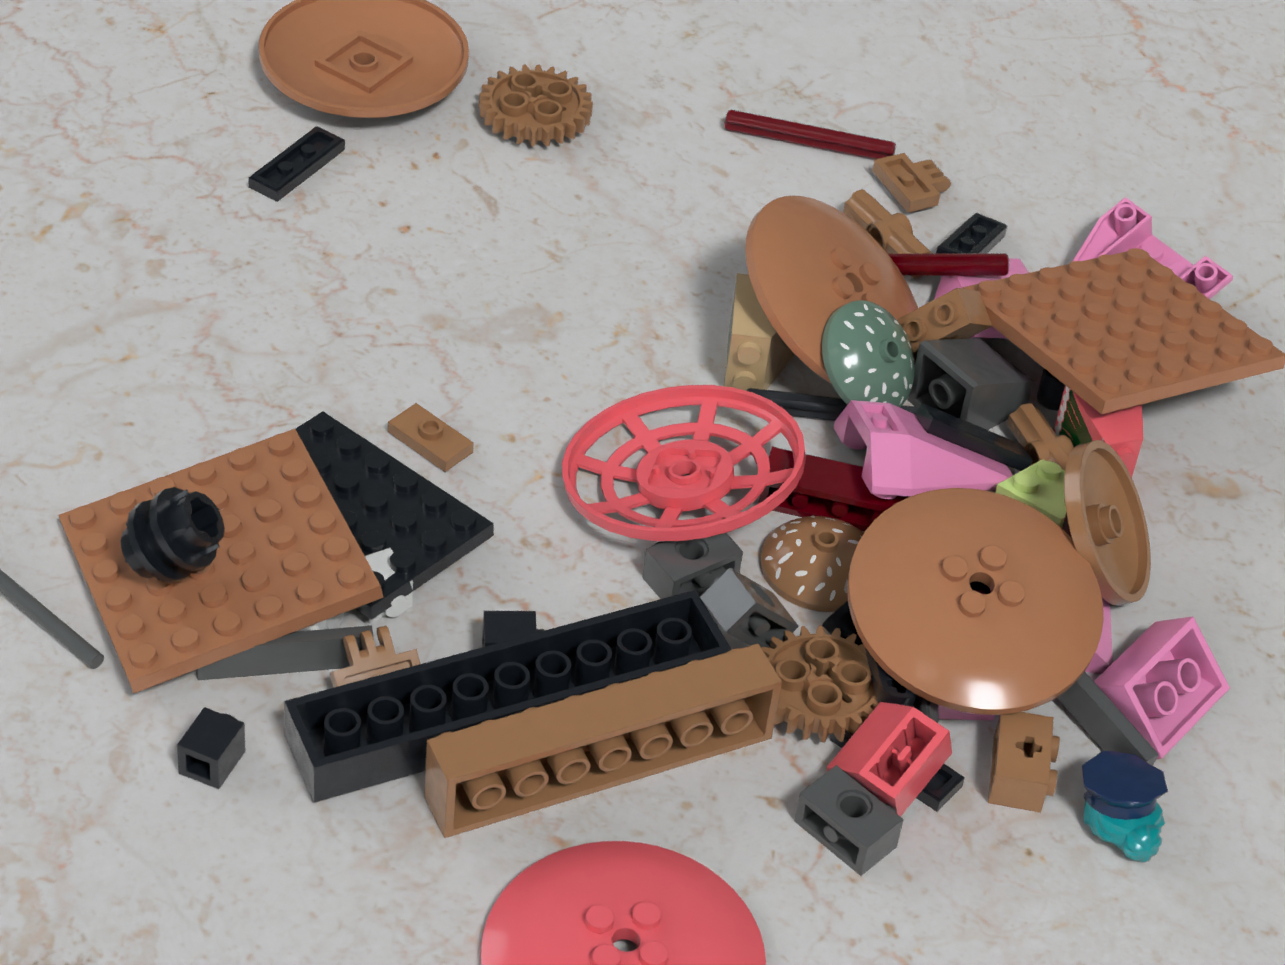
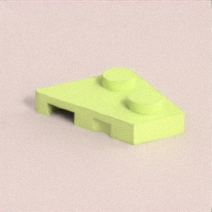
(1040, 488)

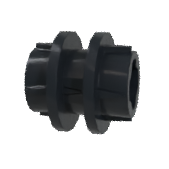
(172, 535)

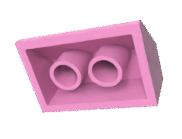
(1165, 682)

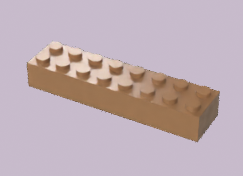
(600, 739)

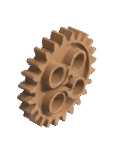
(535, 105)
(823, 683)

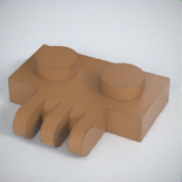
(912, 184)
(372, 659)

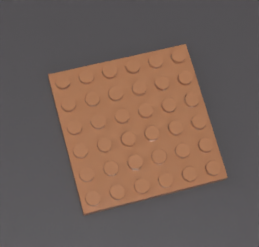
(1124, 330)
(276, 570)

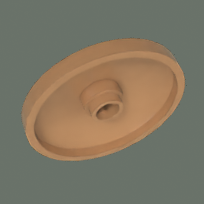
(1107, 521)

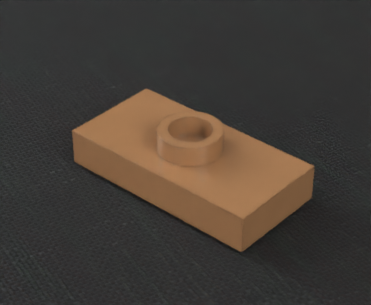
(430, 437)

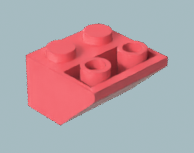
(895, 754)

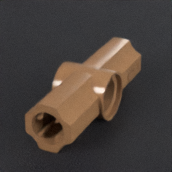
(889, 230)
(1038, 437)

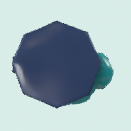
(1123, 802)

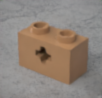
(950, 316)
(1022, 761)

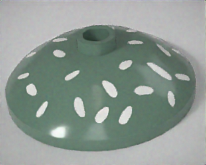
(868, 354)

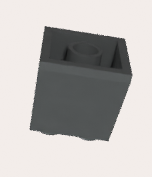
(968, 381)

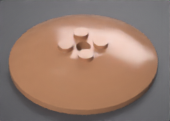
(364, 55)
(812, 261)
(966, 646)

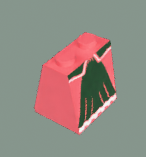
(1085, 424)

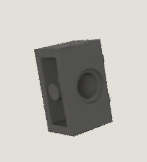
(689, 564)
(747, 609)
(848, 820)

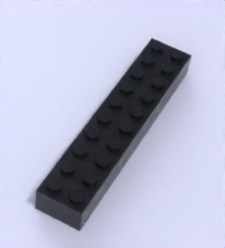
(382, 723)

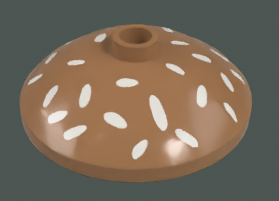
(810, 561)

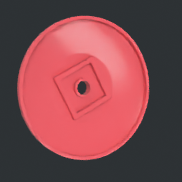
(608, 891)

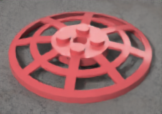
(663, 467)

